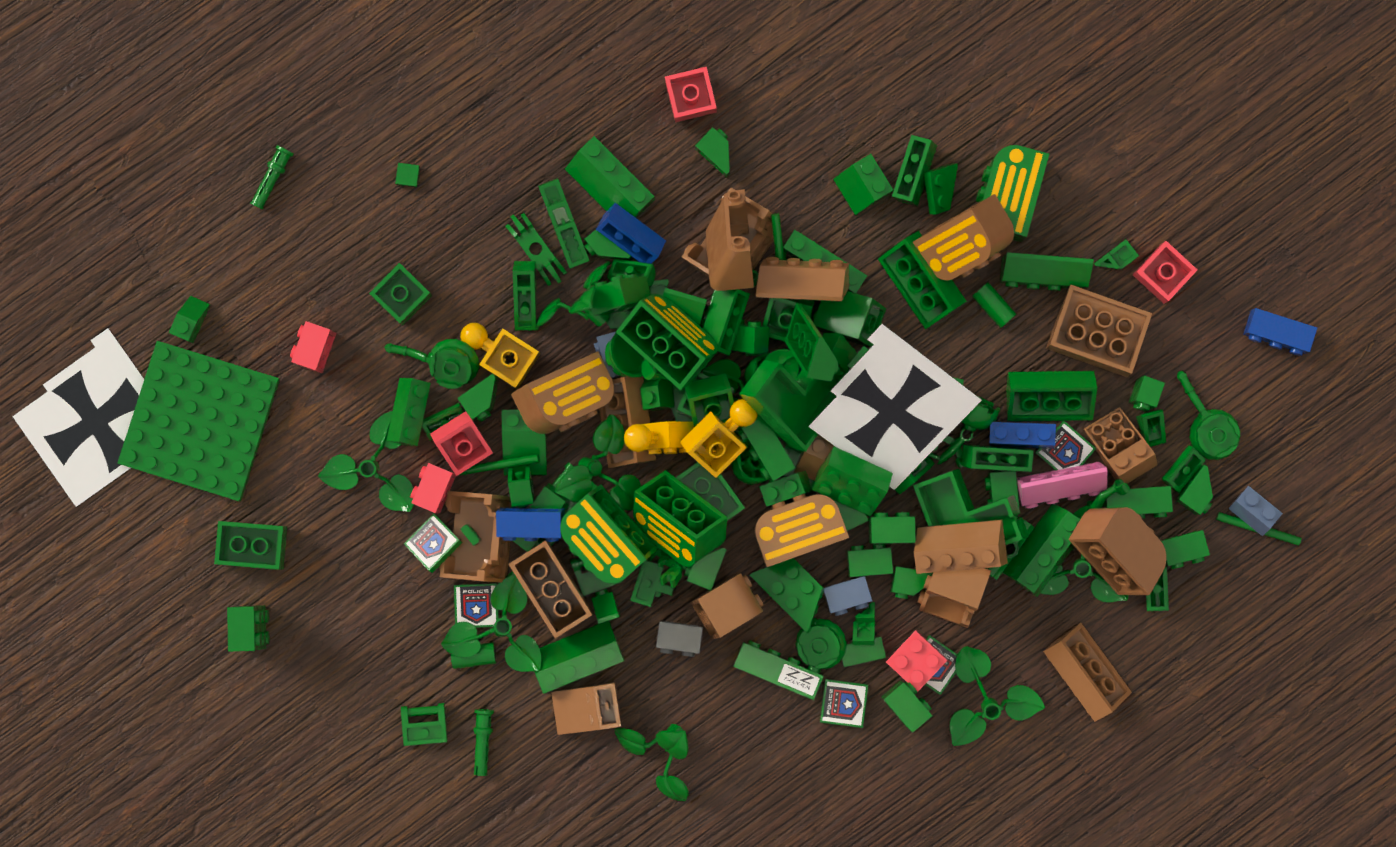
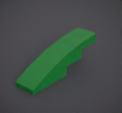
(563, 223)

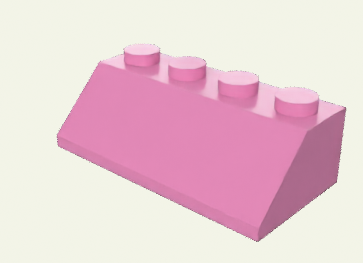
(1061, 484)

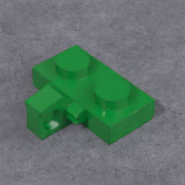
(649, 584)

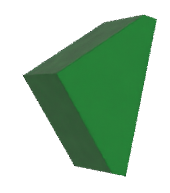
(1152, 427)

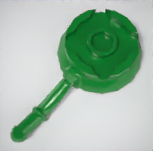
(623, 358)
(450, 361)
(1214, 431)
(822, 645)

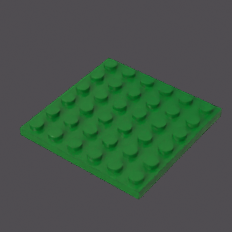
(198, 421)

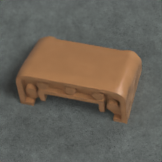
(759, 237)
(726, 250)
(490, 557)
(954, 594)

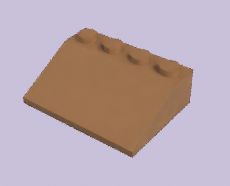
(1099, 331)

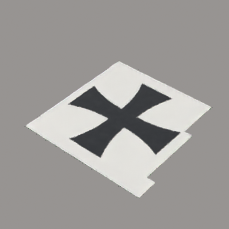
(893, 407)
(85, 418)

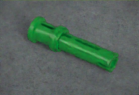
(276, 167)
(482, 731)

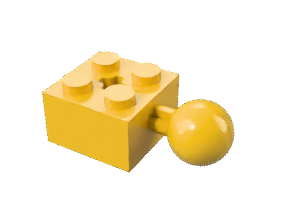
(505, 344)
(657, 437)
(714, 442)

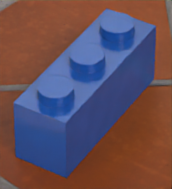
(631, 234)
(1280, 332)
(1022, 435)
(529, 523)

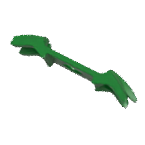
(543, 259)

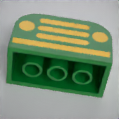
(1016, 181)
(668, 339)
(678, 519)
(605, 537)

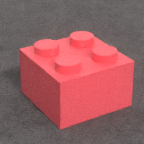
(690, 94)
(1165, 272)
(313, 347)
(461, 443)
(432, 488)
(916, 660)

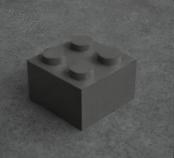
(679, 637)

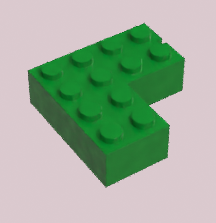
(789, 403)
(948, 502)

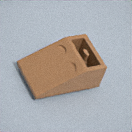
(1121, 446)
(586, 708)

